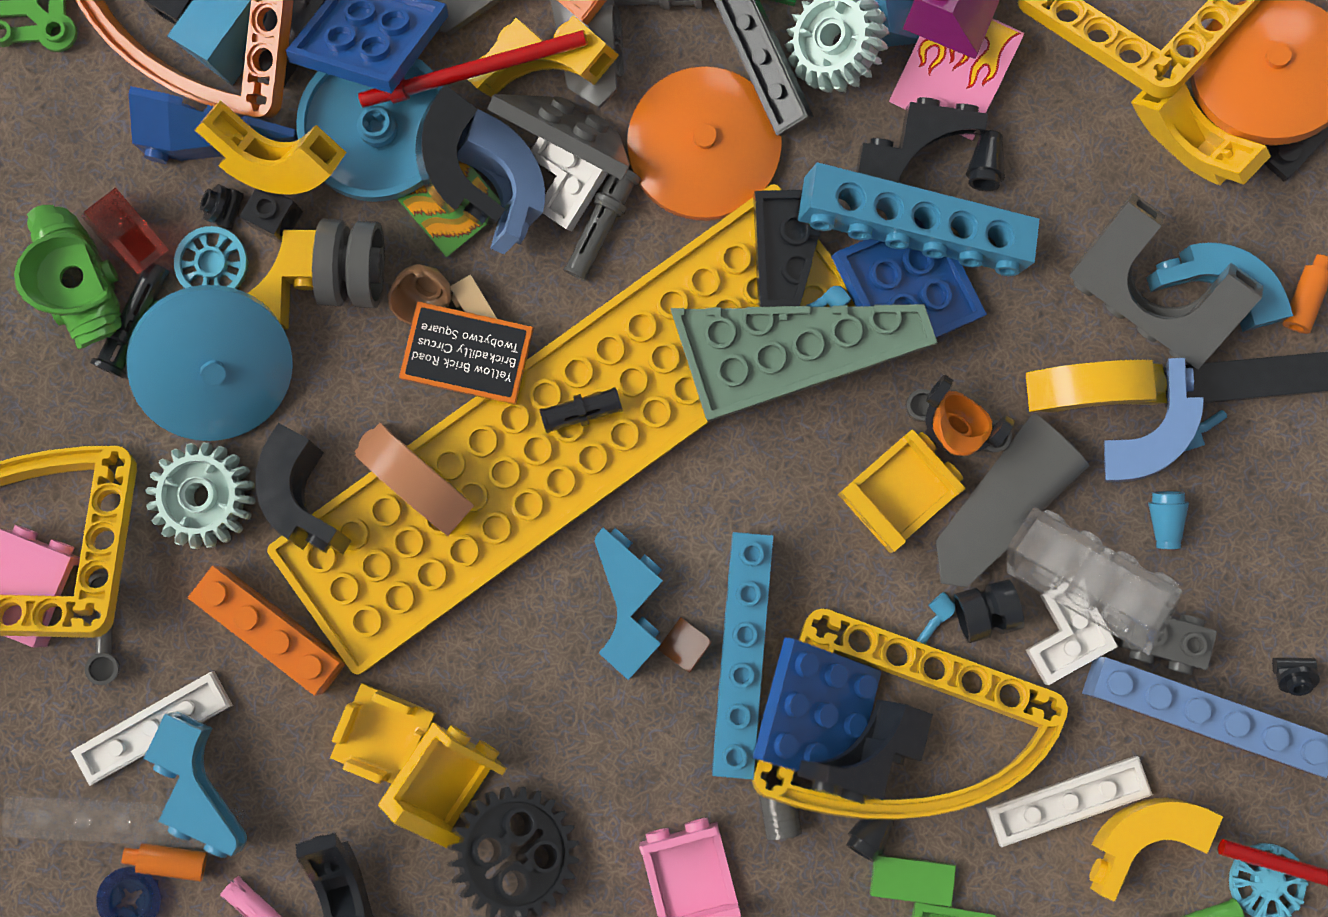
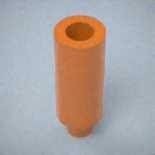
(1308, 296)
(167, 861)

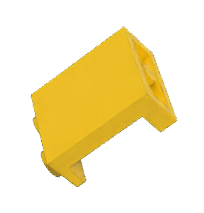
(902, 490)
(439, 783)

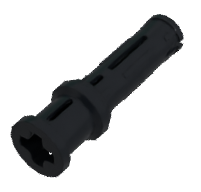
(151, 276)

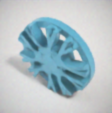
(210, 260)
(1268, 885)

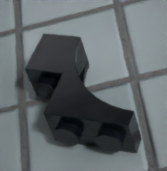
(922, 125)
(864, 768)

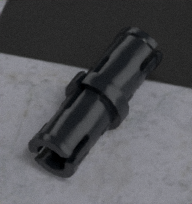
(581, 410)

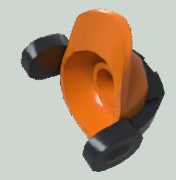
(961, 423)

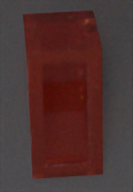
(124, 231)

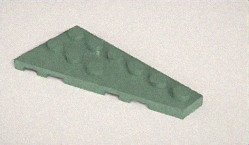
(772, 352)

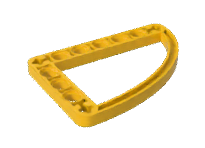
(1153, 61)
(91, 559)
(950, 684)

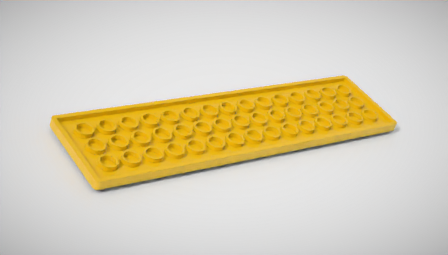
(516, 475)

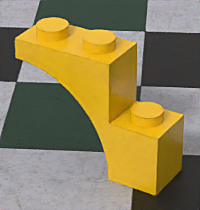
(586, 61)
(291, 267)

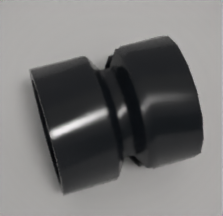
(990, 610)

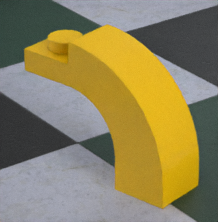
(1196, 140)
(269, 163)
(1096, 385)
(1141, 825)

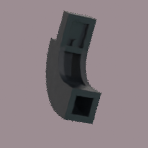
(438, 159)
(280, 490)
(334, 876)

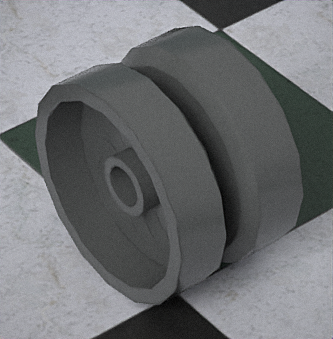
(348, 263)

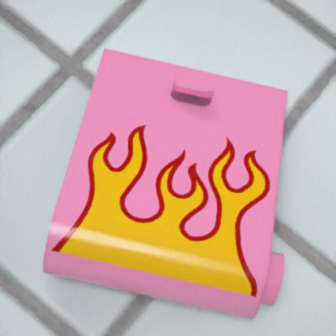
(957, 78)

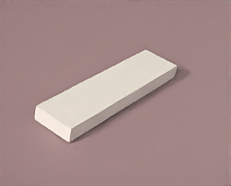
(132, 737)
(1069, 801)

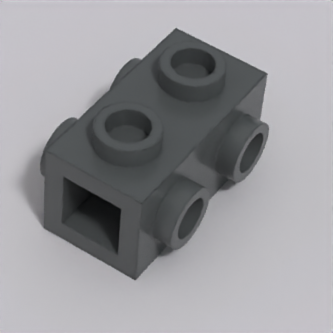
(1183, 644)

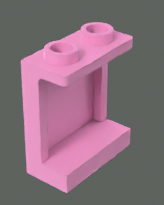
(32, 570)
(689, 872)

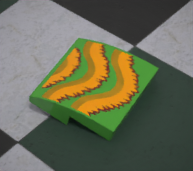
(445, 229)

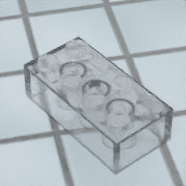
(1093, 579)

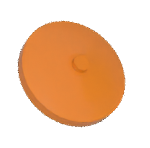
(1269, 74)
(702, 143)

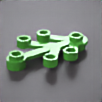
(44, 21)

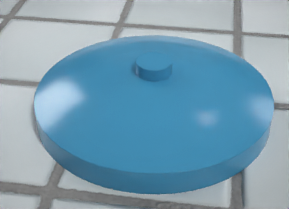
(376, 138)
(209, 362)

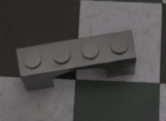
(1186, 330)

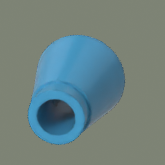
(1168, 518)

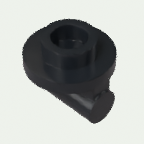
(221, 206)
(1296, 675)

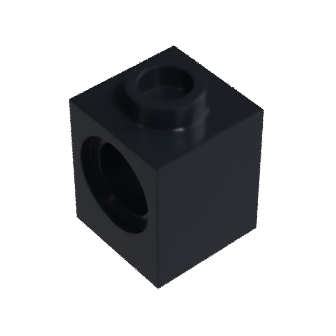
(271, 213)

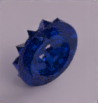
(111, 893)

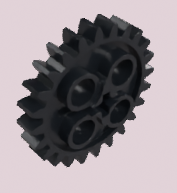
(534, 883)

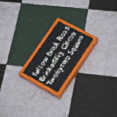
(466, 353)

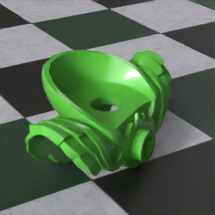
(57, 245)

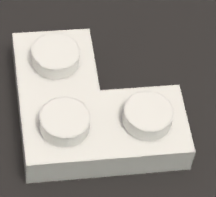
(573, 186)
(1071, 647)

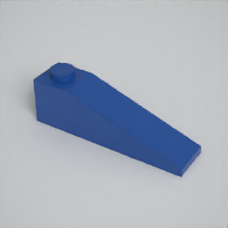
(166, 127)

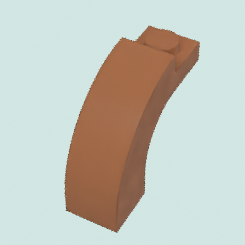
(412, 479)

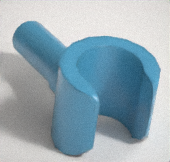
(833, 297)
(1204, 426)
(944, 609)

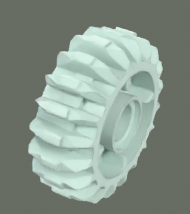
(854, 53)
(177, 490)

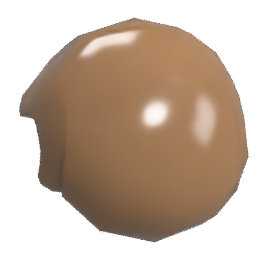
(418, 284)

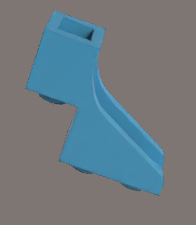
(631, 585)
(194, 804)

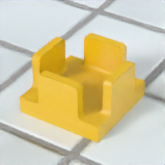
(379, 734)

